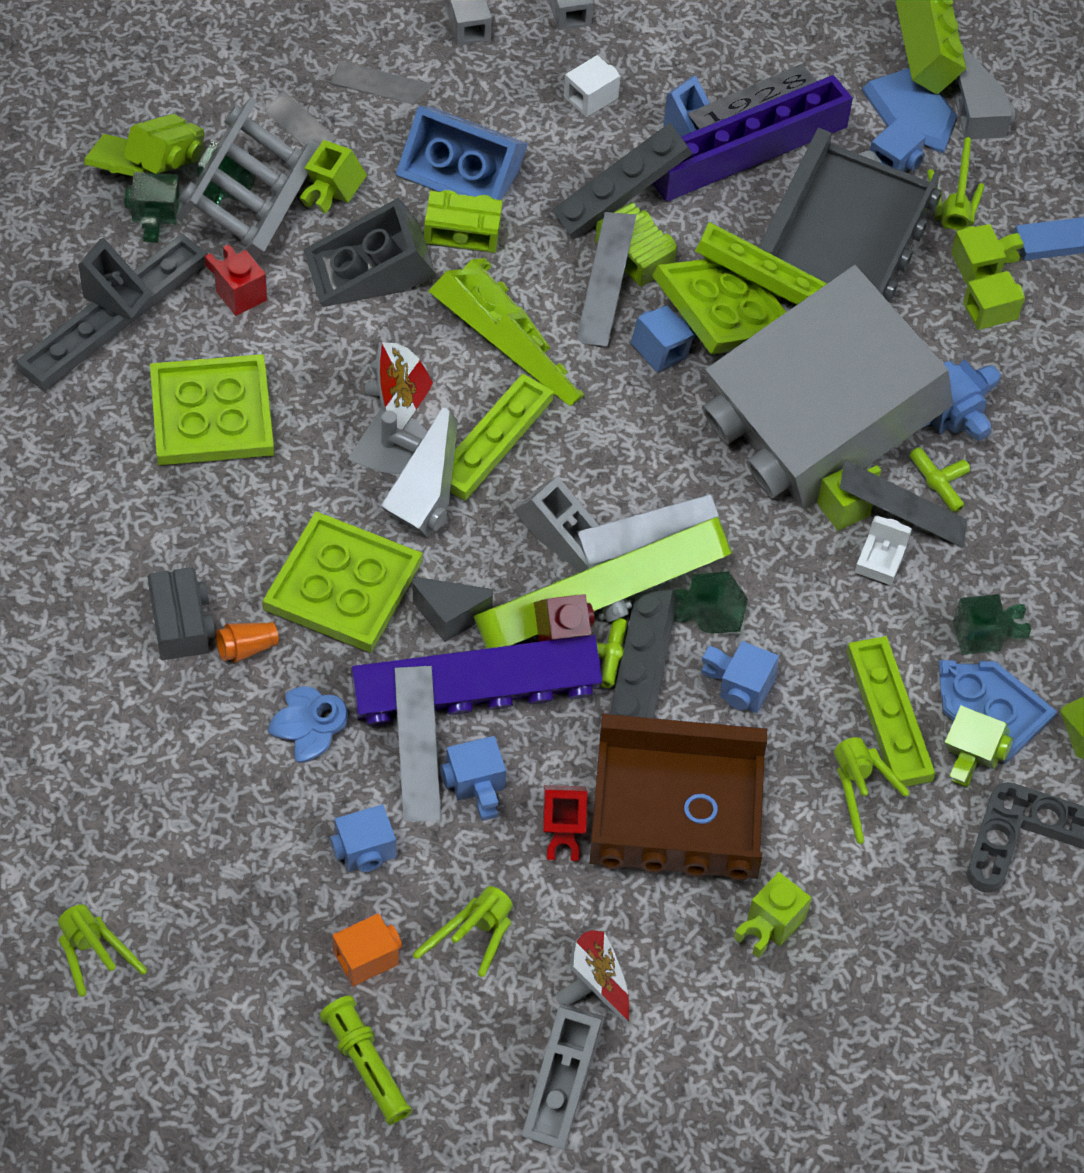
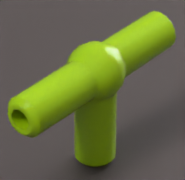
(939, 479)
(612, 652)

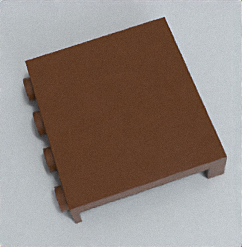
(648, 775)

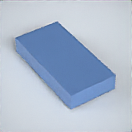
(1052, 238)

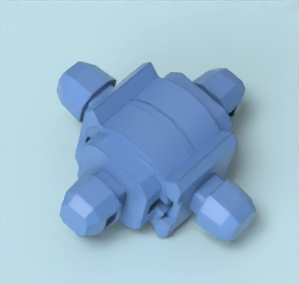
(969, 404)

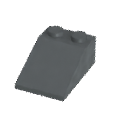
(370, 257)

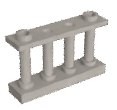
(282, 185)

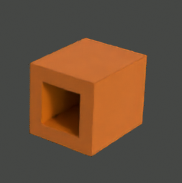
(367, 949)

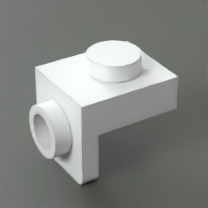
(883, 550)

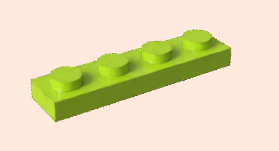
(756, 265)
(497, 434)
(890, 711)

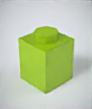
(993, 300)

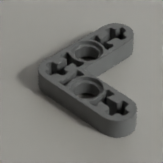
(1011, 821)

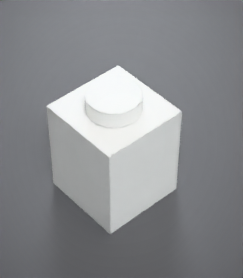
(592, 85)

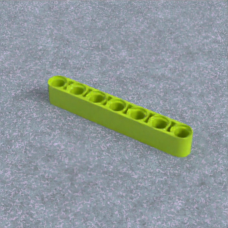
(609, 580)

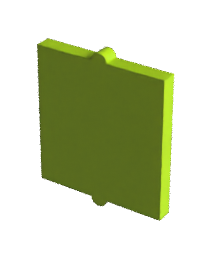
(109, 156)

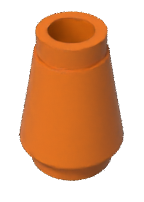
(243, 640)

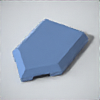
(904, 99)
(997, 694)

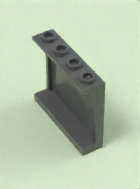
(850, 214)

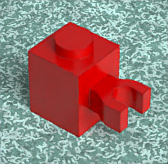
(238, 280)
(564, 815)

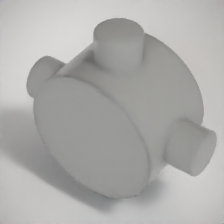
(615, 610)

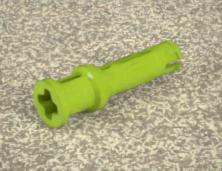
(357, 1043)

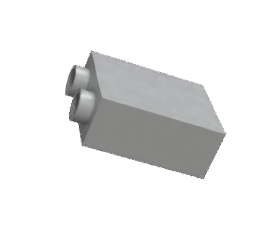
(826, 387)

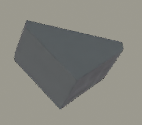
(111, 281)
(450, 605)

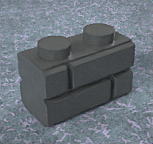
(179, 613)

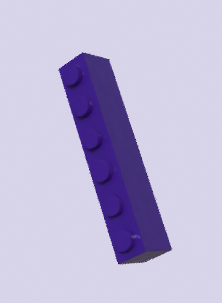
(757, 136)
(485, 677)

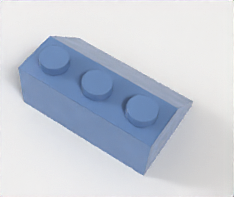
(459, 155)

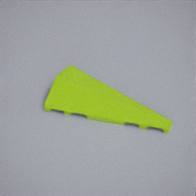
(492, 313)

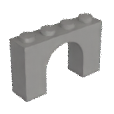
(473, 21)

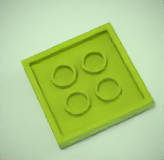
(717, 302)
(211, 409)
(342, 581)

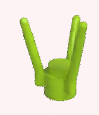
(957, 210)
(856, 765)
(484, 912)
(84, 931)

